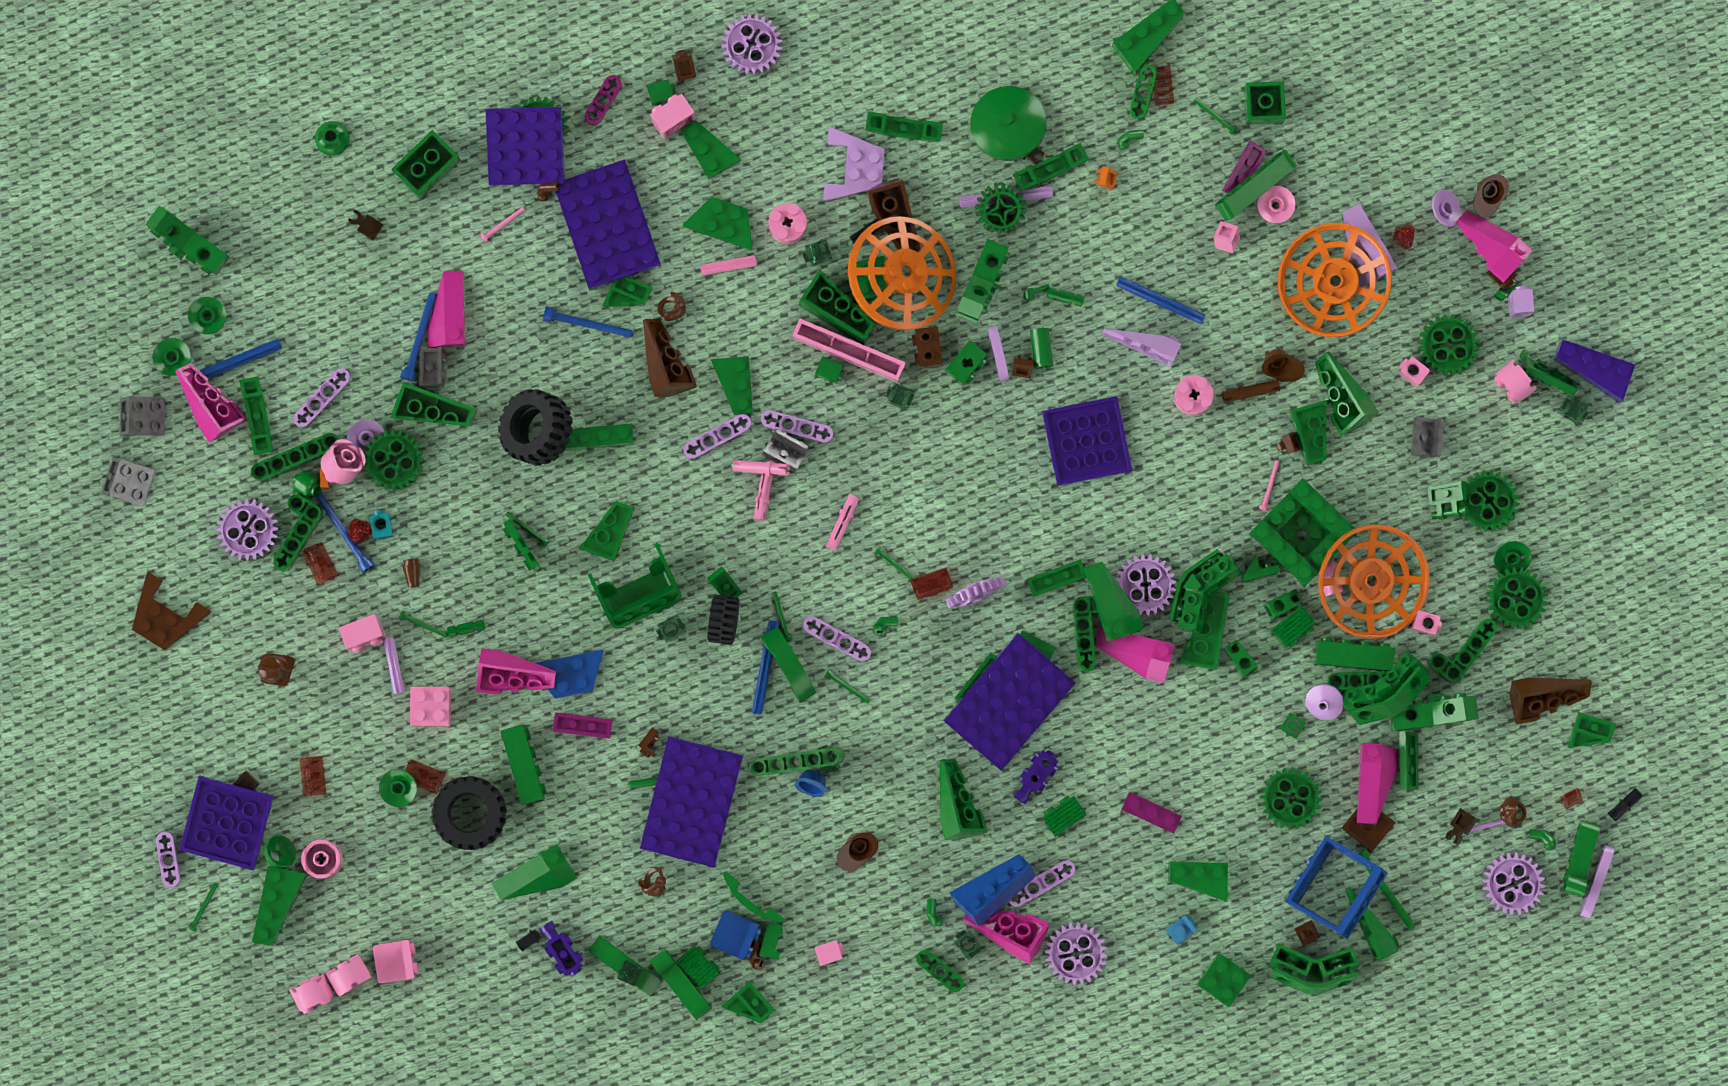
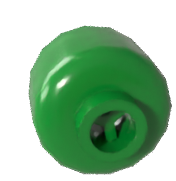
(306, 485)

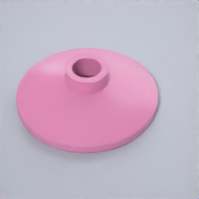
(1283, 198)

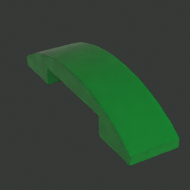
(903, 128)
(1051, 167)
(256, 415)
(789, 664)
(732, 883)
(614, 959)

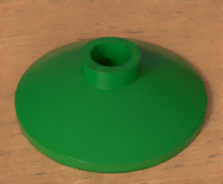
(207, 305)
(165, 349)
(1521, 557)
(391, 794)

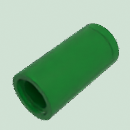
(1041, 348)

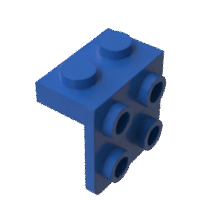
(735, 935)

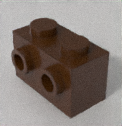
(928, 347)

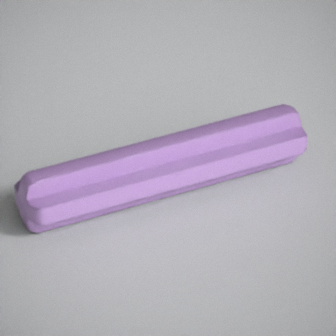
(393, 664)

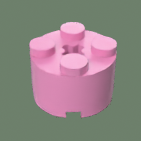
(793, 214)
(1514, 381)
(1187, 404)
(342, 462)
(333, 859)
(348, 975)
(312, 992)

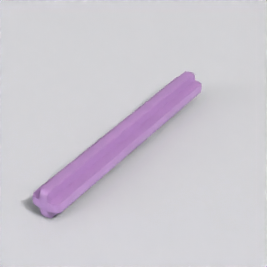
(1029, 194)

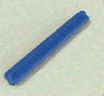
(1160, 300)
(242, 358)
(763, 675)

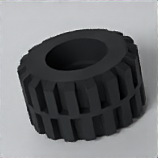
(723, 619)

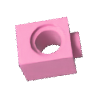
(1226, 237)
(1422, 371)
(1418, 623)
(829, 952)

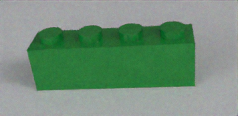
(601, 437)
(1354, 655)
(522, 764)

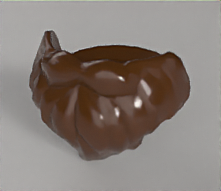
(678, 310)
(1509, 810)
(658, 887)

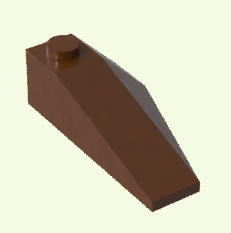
(891, 200)
(665, 369)
(1536, 695)

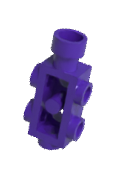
(1038, 770)
(565, 953)

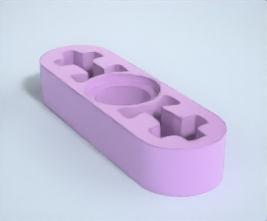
(998, 353)
(171, 844)

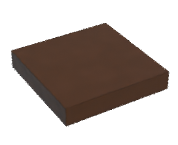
(1368, 834)

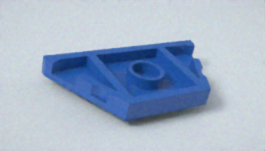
(574, 673)

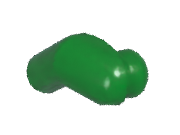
(1128, 136)
(882, 623)
(1548, 840)
(931, 913)

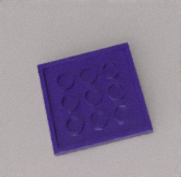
(525, 145)
(1087, 441)
(226, 822)

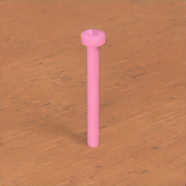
(502, 224)
(1264, 506)

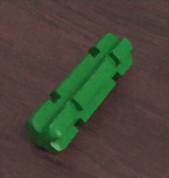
(1064, 296)
(465, 628)

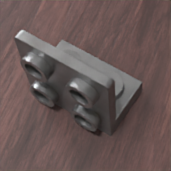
(142, 416)
(128, 481)

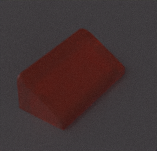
(319, 563)
(931, 583)
(312, 776)
(425, 776)

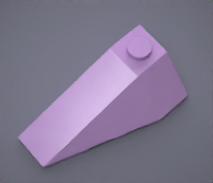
(1356, 217)
(1155, 346)

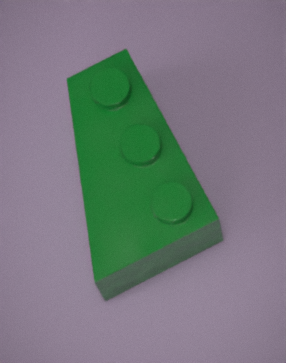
(1201, 877)

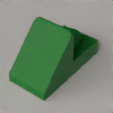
(1254, 572)
(724, 583)

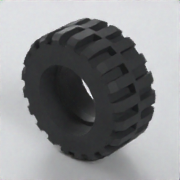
(554, 431)
(495, 813)

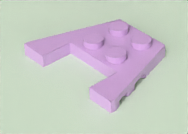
(863, 165)

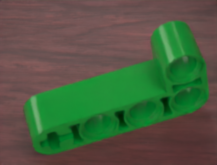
(294, 535)
(1084, 634)
(1466, 649)
(1580, 858)
(680, 984)

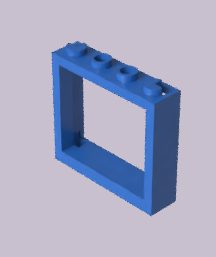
(1360, 903)

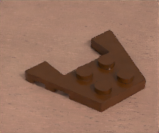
(160, 623)

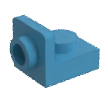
(1182, 929)

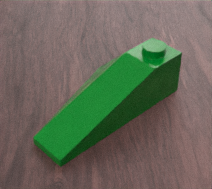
(1349, 401)
(1114, 607)

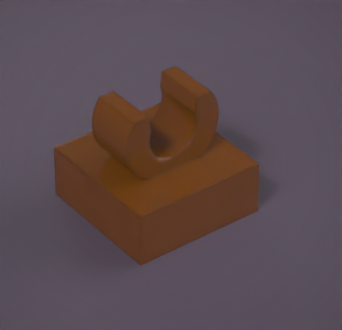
(1022, 367)
(1289, 443)
(1307, 932)

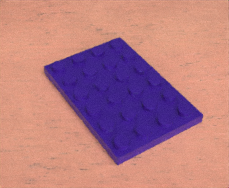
(607, 224)
(1009, 701)
(691, 801)

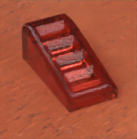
(1169, 84)

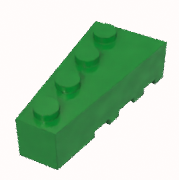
(426, 406)
(276, 902)

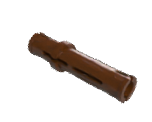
(1242, 393)

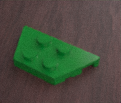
(722, 222)

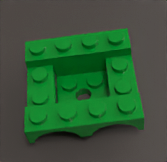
(1310, 513)

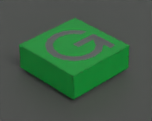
(1292, 725)

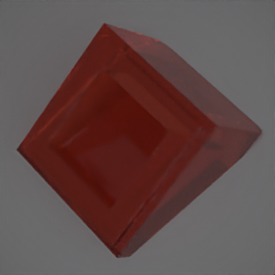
(1571, 798)

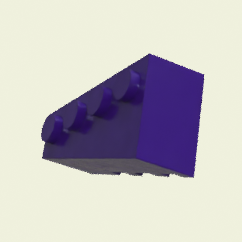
(1599, 369)

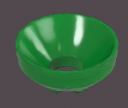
(336, 146)
(284, 848)

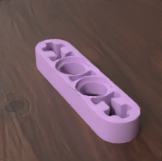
(324, 400)
(797, 424)
(715, 433)
(838, 636)
(1597, 881)
(1043, 886)

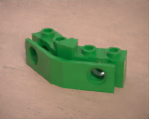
(186, 241)
(982, 284)
(1197, 586)
(1390, 694)
(1437, 711)
(1308, 974)

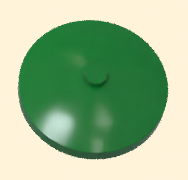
(1008, 123)

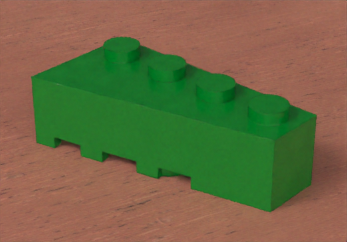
(1144, 38)
(835, 308)

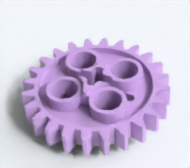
(767, 50)
(232, 521)
(1163, 583)
(976, 592)
(1520, 899)
(1079, 971)

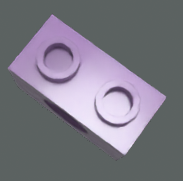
(1521, 302)

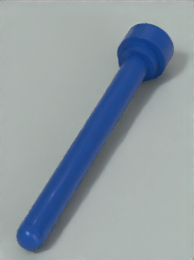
(552, 315)
(409, 371)
(364, 562)

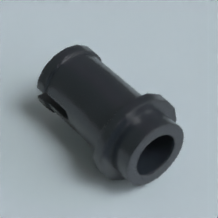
(528, 940)

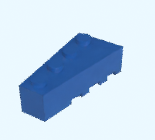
(991, 890)

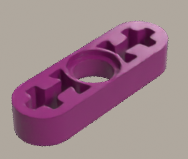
(615, 91)

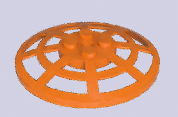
(1326, 271)
(893, 273)
(1383, 581)

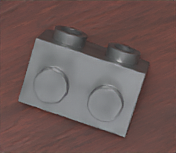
(432, 367)
(1427, 437)
(785, 450)

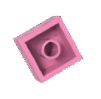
(672, 116)
(362, 633)
(430, 706)

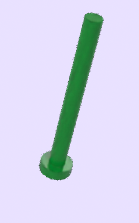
(1217, 117)
(528, 529)
(891, 561)
(781, 617)
(422, 624)
(845, 685)
(203, 907)

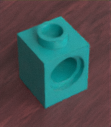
(384, 533)

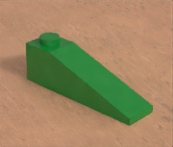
(957, 812)
(541, 873)
(1378, 937)

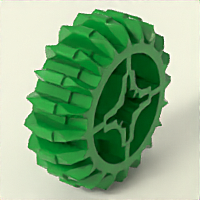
(1004, 224)

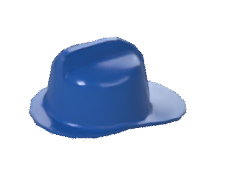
(812, 783)

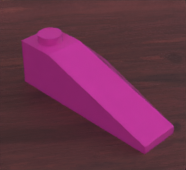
(1498, 247)
(448, 314)
(210, 408)
(1139, 653)
(508, 672)
(1376, 774)
(1014, 932)

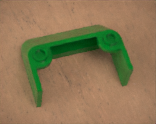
(640, 596)

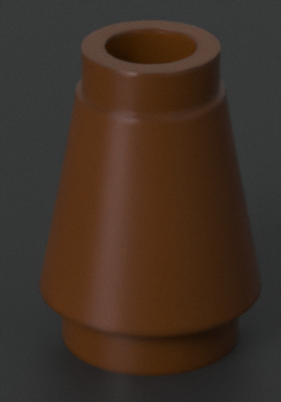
(412, 571)

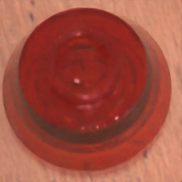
(1404, 236)
(359, 530)

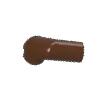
(544, 190)
(755, 959)

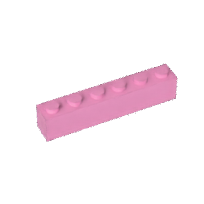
(848, 350)

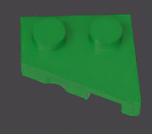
(627, 293)
(1590, 731)
(749, 1003)

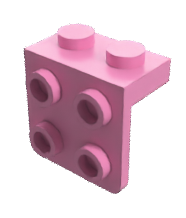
(395, 961)

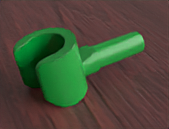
(1029, 294)
(1501, 294)

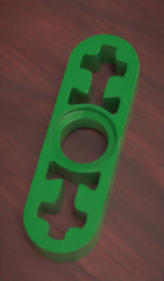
(1142, 76)
(948, 983)

